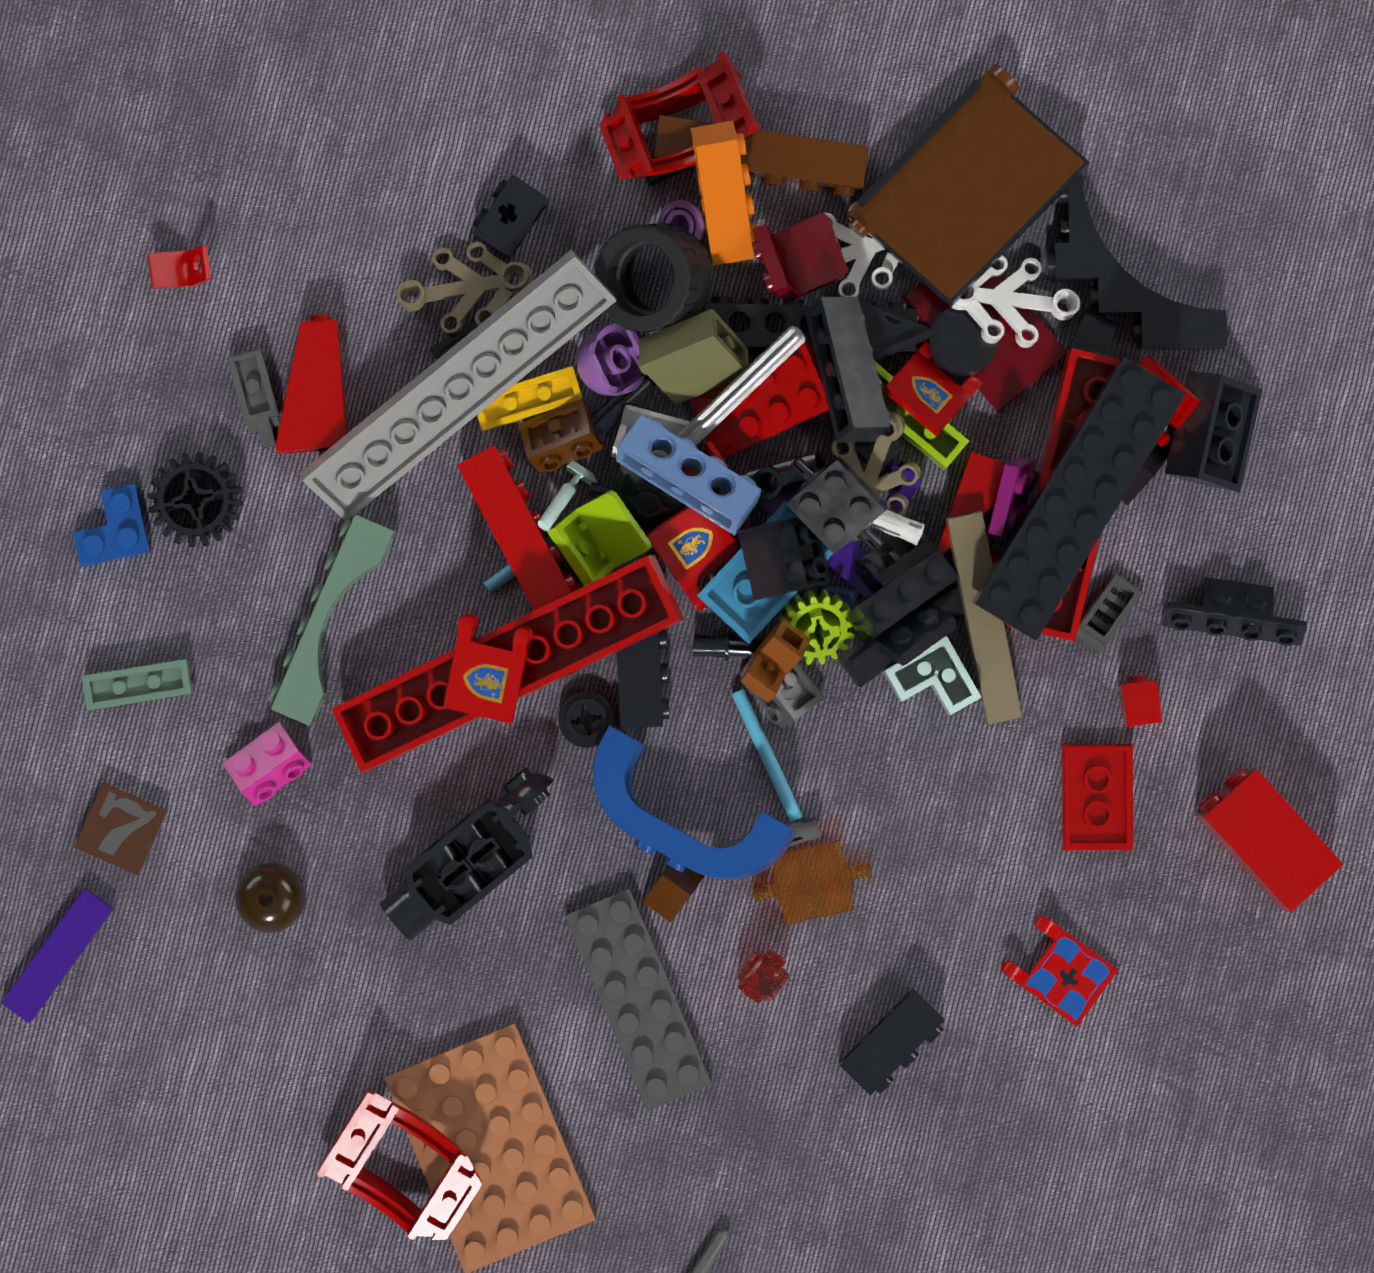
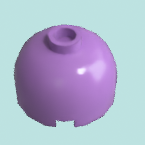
(610, 361)

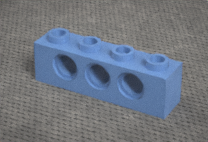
(696, 491)

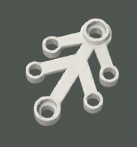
(863, 251)
(1005, 299)

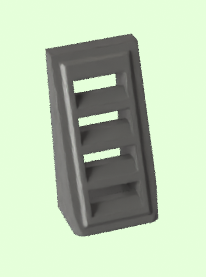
(1091, 636)

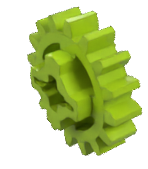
(831, 628)

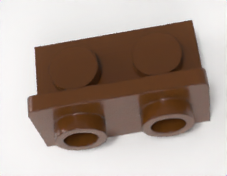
(560, 436)

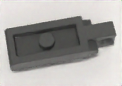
(255, 394)

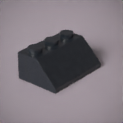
(1218, 433)

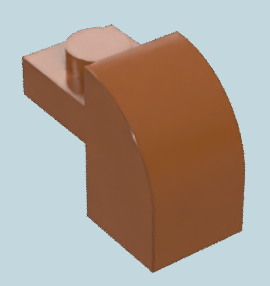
(774, 660)

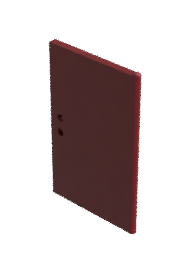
(1012, 366)

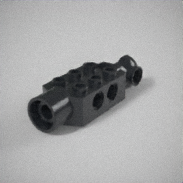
(467, 859)

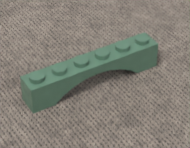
(303, 686)

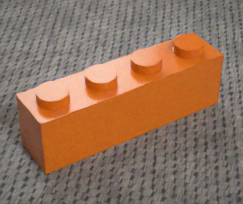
(723, 192)

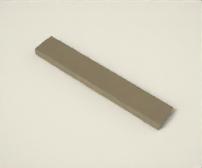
(984, 630)

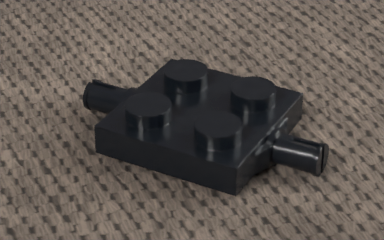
(644, 500)
(836, 504)

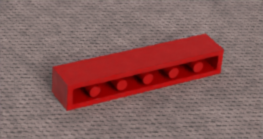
(515, 527)

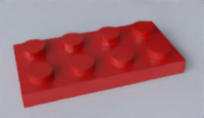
(779, 403)

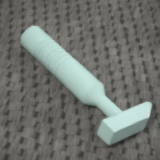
(565, 494)

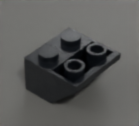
(783, 558)

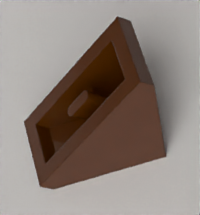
(672, 891)

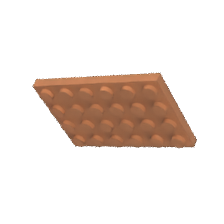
(499, 1116)

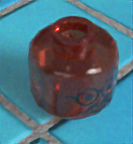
(762, 975)

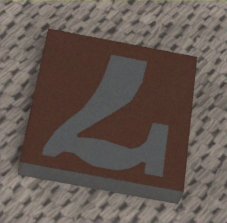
(121, 829)

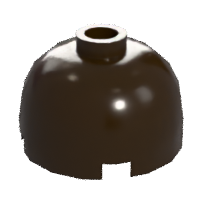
(270, 897)

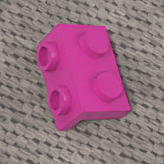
(266, 764)

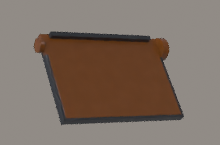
(968, 187)

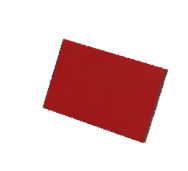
(1097, 796)

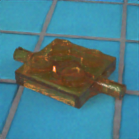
(812, 882)

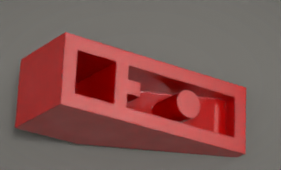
(975, 491)

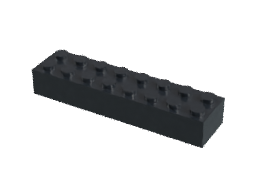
(1078, 497)

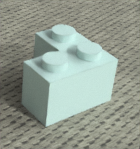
(936, 668)

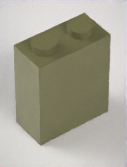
(692, 356)

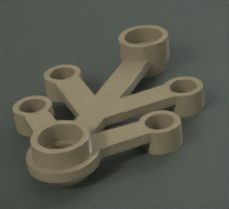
(471, 287)
(876, 462)

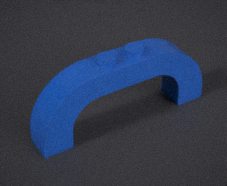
(612, 782)

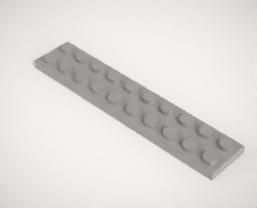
(458, 386)

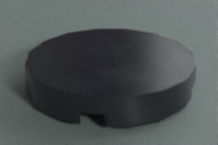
(960, 344)

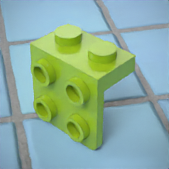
(599, 537)

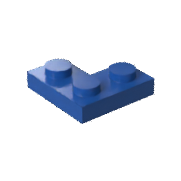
(124, 533)

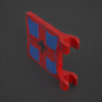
(1066, 975)

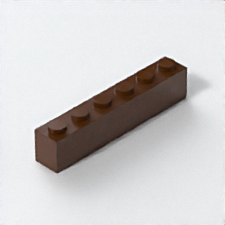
(781, 157)

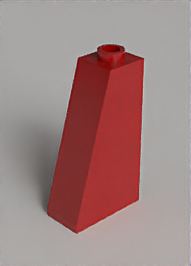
(315, 395)

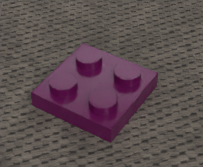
(1011, 505)

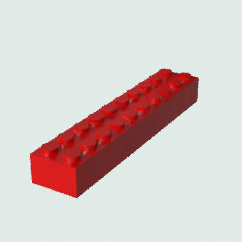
(564, 640)

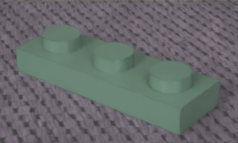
(137, 684)

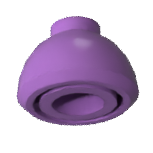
(686, 215)

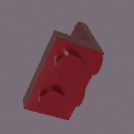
(800, 257)

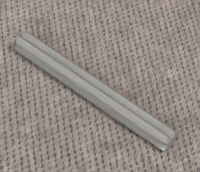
(743, 385)

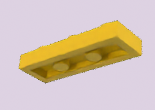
(531, 399)

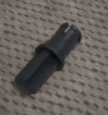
(723, 646)

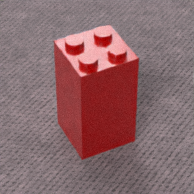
(1268, 838)

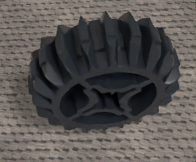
(188, 470)

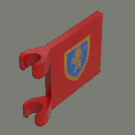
(929, 392)
(692, 549)
(486, 677)

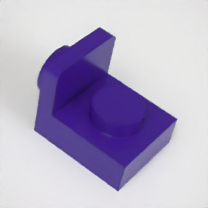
(907, 491)

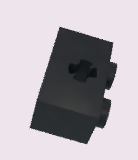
(528, 208)

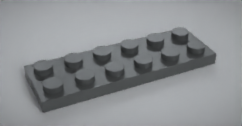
(638, 999)

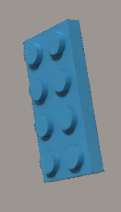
(731, 594)

